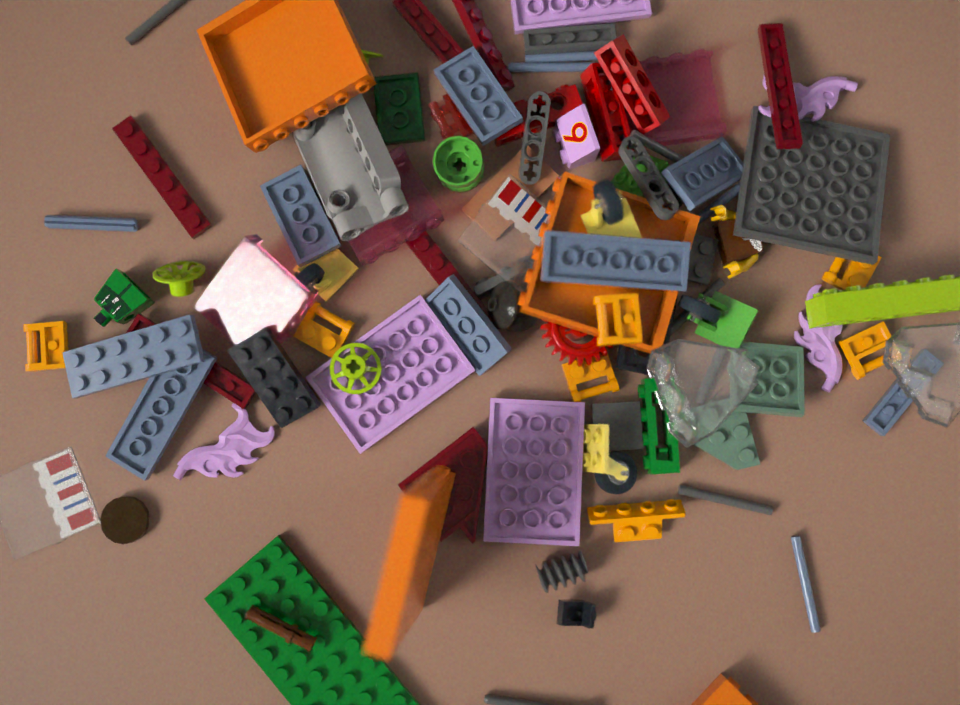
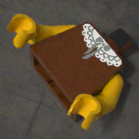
(735, 252)

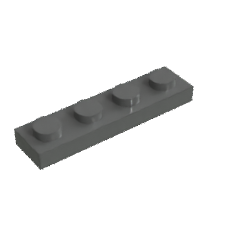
(568, 38)

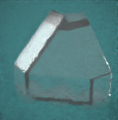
(928, 368)
(700, 385)

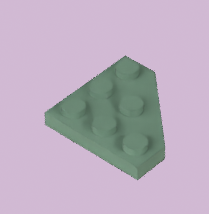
(732, 442)

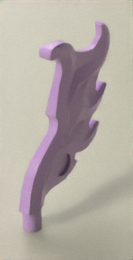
(817, 96)
(822, 346)
(231, 451)

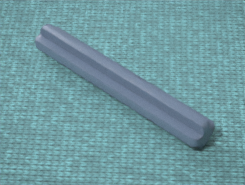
(91, 223)

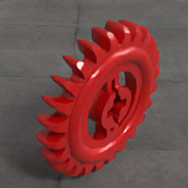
(580, 352)

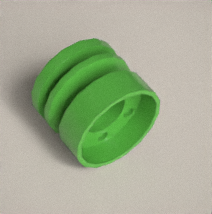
(447, 158)

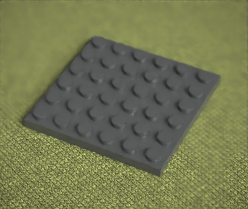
(814, 196)

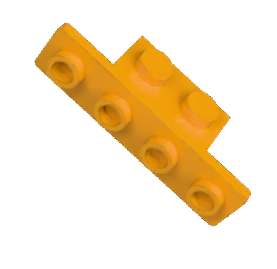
(636, 520)

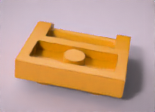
(855, 274)
(626, 319)
(319, 336)
(53, 342)
(863, 344)
(576, 375)

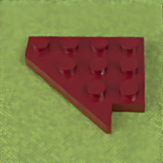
(466, 459)

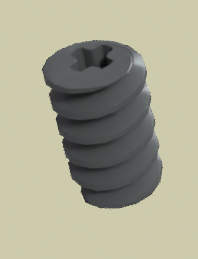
(562, 571)

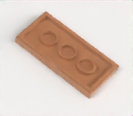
(545, 181)

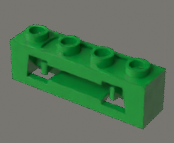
(649, 435)

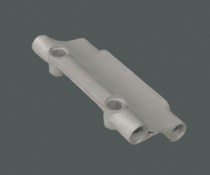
(351, 168)

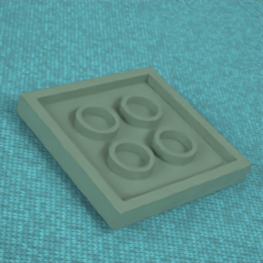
(779, 378)

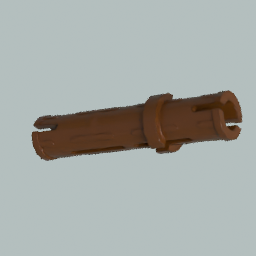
(285, 630)

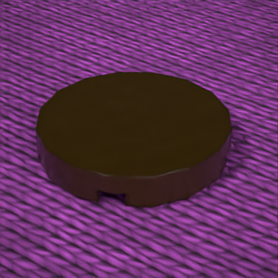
(124, 520)

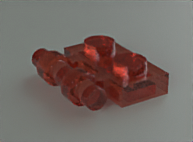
(460, 123)

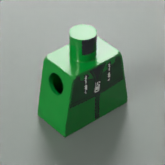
(120, 299)

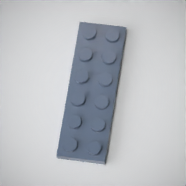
(615, 261)
(133, 356)
(157, 417)

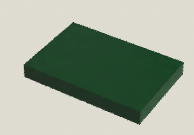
(399, 108)

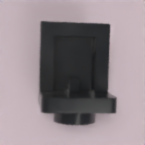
(576, 613)

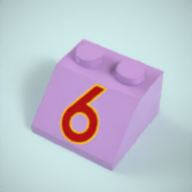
(576, 138)

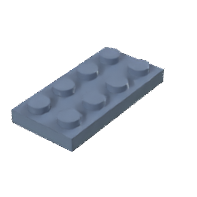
(478, 95)
(704, 173)
(300, 216)
(467, 325)

